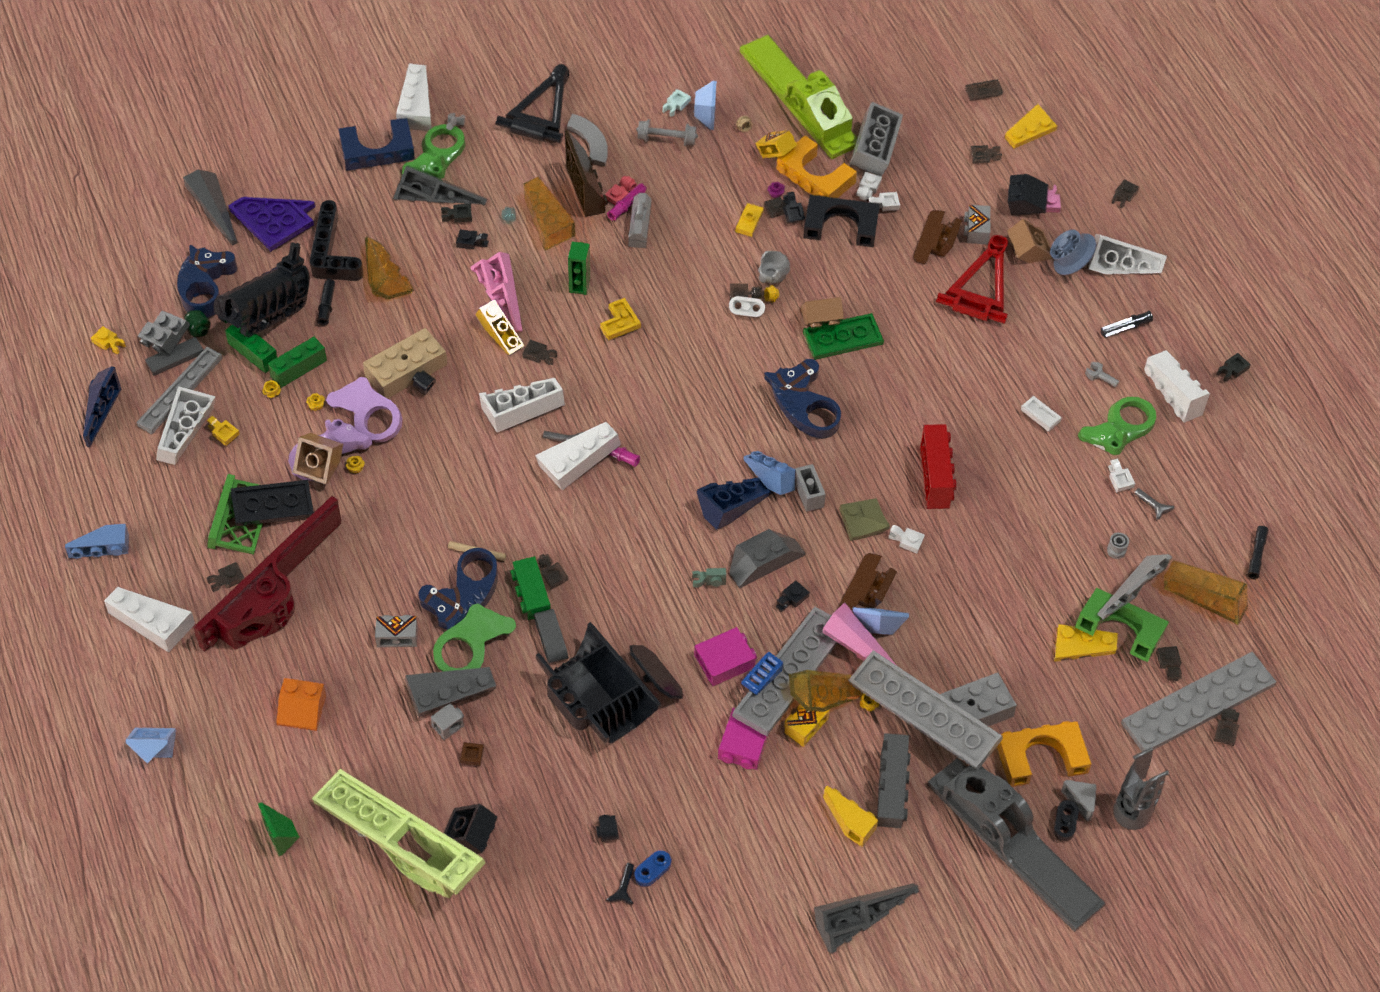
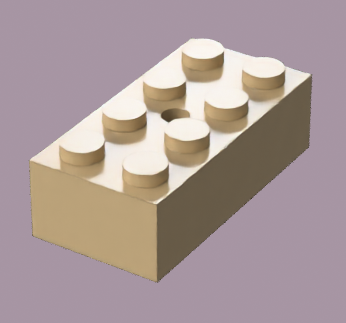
(395, 367)

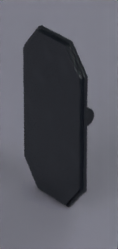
(656, 672)

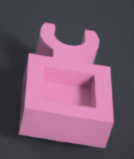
(1053, 201)

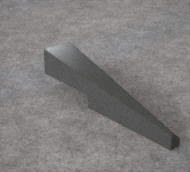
(421, 186)
(207, 191)
(845, 918)

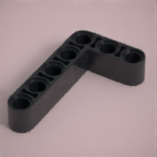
(321, 262)

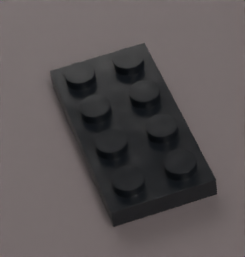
(271, 502)

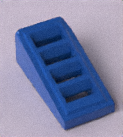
(768, 662)

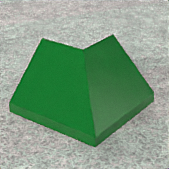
(279, 827)

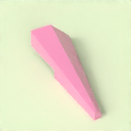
(498, 280)
(852, 634)

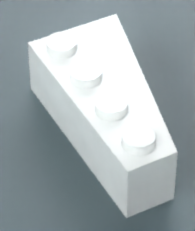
(578, 454)

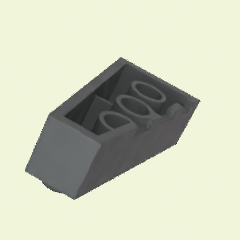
(893, 781)

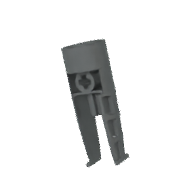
(1138, 798)

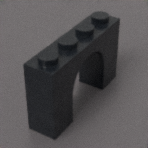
(823, 208)

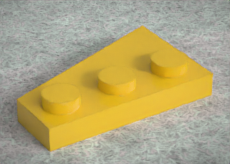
(1030, 127)
(1075, 643)

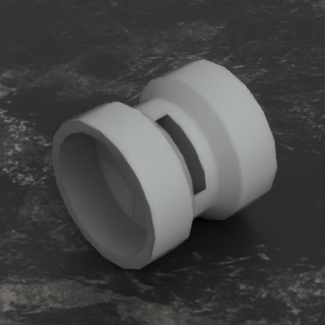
(1117, 545)

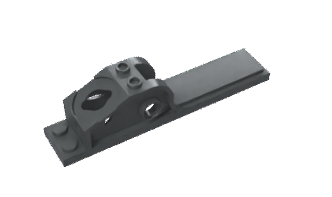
(1024, 851)

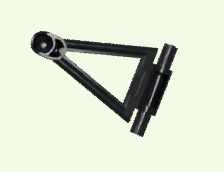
(534, 126)

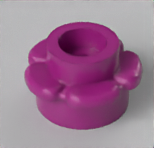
(776, 189)

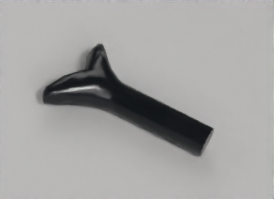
(621, 894)

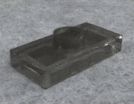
(984, 89)

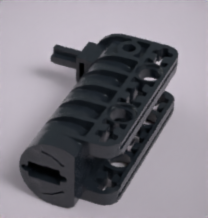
(266, 297)

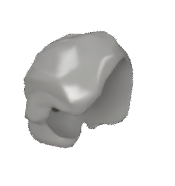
(773, 267)

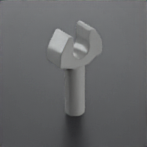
(453, 120)
(1098, 373)

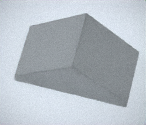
(1082, 794)

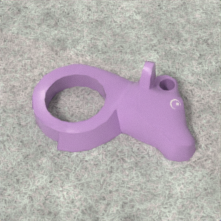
(363, 401)
(342, 433)

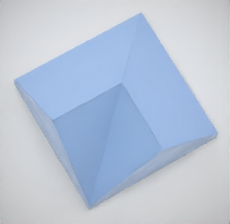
(705, 104)
(880, 620)
(152, 742)

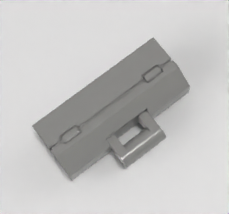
(639, 221)

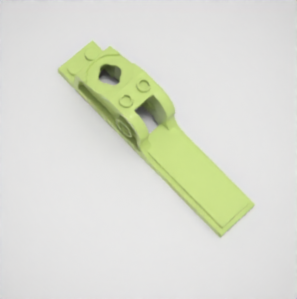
(386, 823)

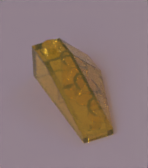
(383, 273)
(821, 690)

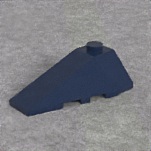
(102, 395)

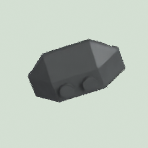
(762, 556)

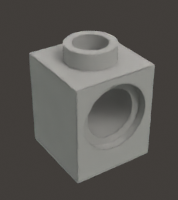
(447, 721)

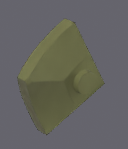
(863, 519)

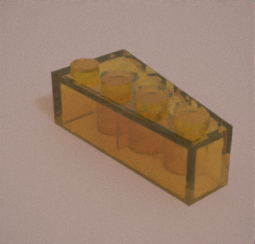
(548, 214)
(1208, 590)

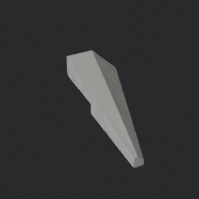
(1147, 570)

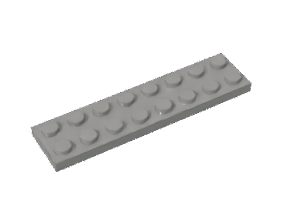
(802, 652)
(1198, 702)
(925, 710)

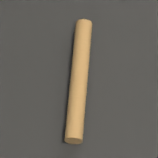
(463, 547)

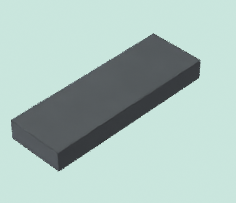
(180, 354)

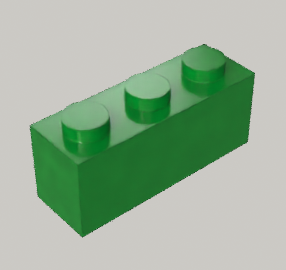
(579, 268)
(252, 348)
(297, 361)
(530, 587)

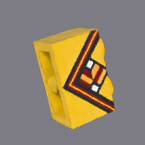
(776, 144)
(804, 724)

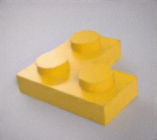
(623, 321)

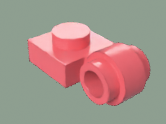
(618, 193)

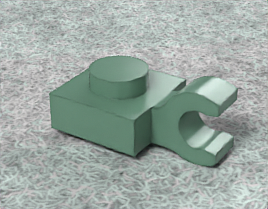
(712, 577)

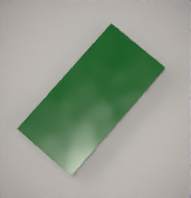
(846, 337)

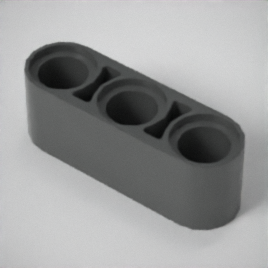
(551, 636)

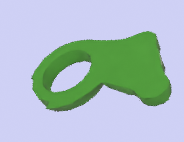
(475, 629)

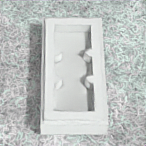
(1041, 413)

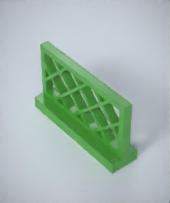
(221, 517)

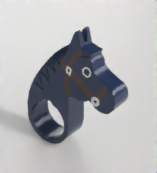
(198, 274)
(792, 395)
(452, 605)

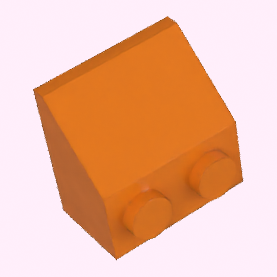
(300, 704)

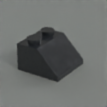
(1027, 195)
(471, 826)

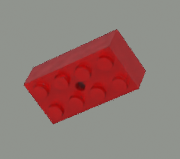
(937, 466)

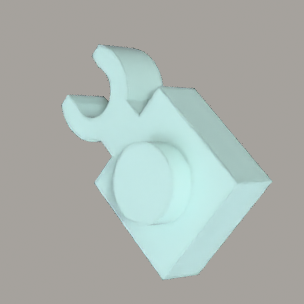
(677, 100)

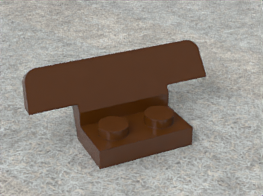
(936, 237)
(868, 585)

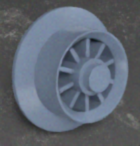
(1072, 251)

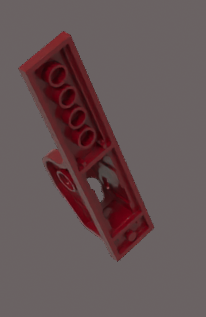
(264, 595)

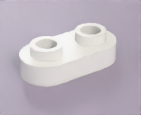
(747, 306)

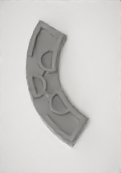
(593, 136)

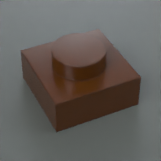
(472, 754)

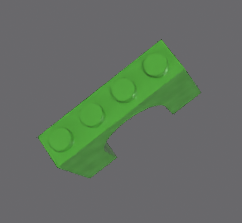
(1147, 626)

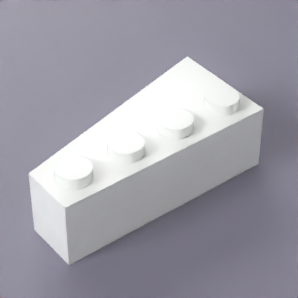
(415, 99)
(1177, 386)
(521, 403)
(184, 421)
(149, 617)

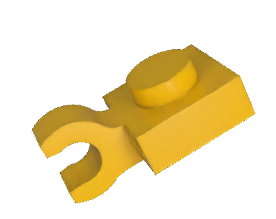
(222, 431)

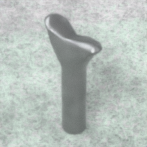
(557, 436)
(1159, 508)

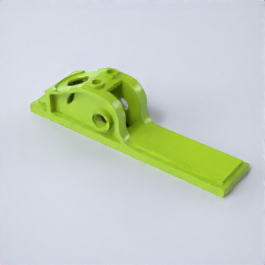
(804, 96)

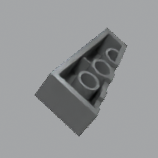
(438, 689)

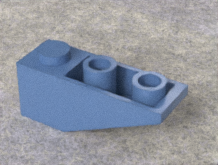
(773, 474)
(100, 542)

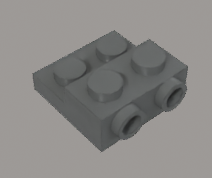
(164, 332)

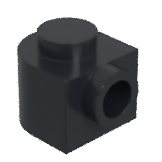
(423, 382)
(607, 828)

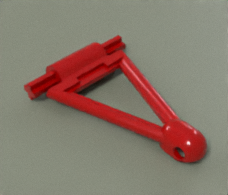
(975, 304)

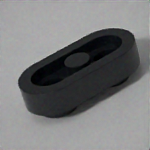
(1066, 822)

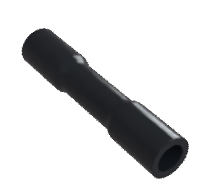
(1255, 562)

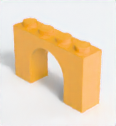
(830, 185)
(1063, 737)

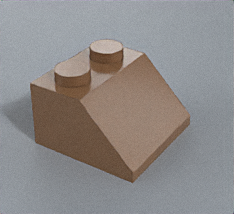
(1029, 242)
(822, 311)
(317, 457)

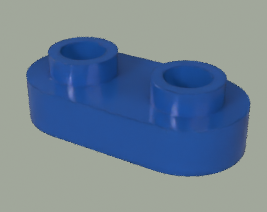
(653, 867)

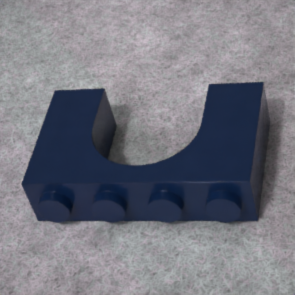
(358, 156)

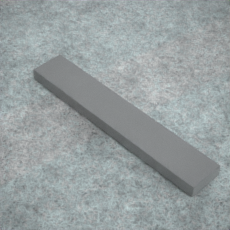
(188, 379)

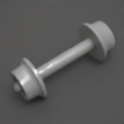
(689, 134)

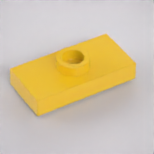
(749, 219)

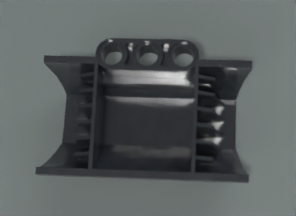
(599, 690)

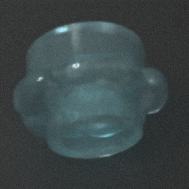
(509, 214)

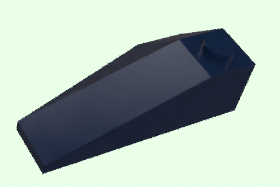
(729, 501)

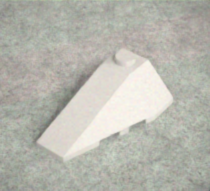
(1123, 258)

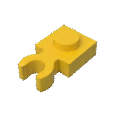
(106, 338)

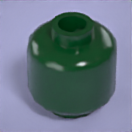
(198, 322)

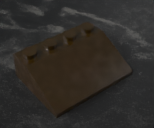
(584, 177)

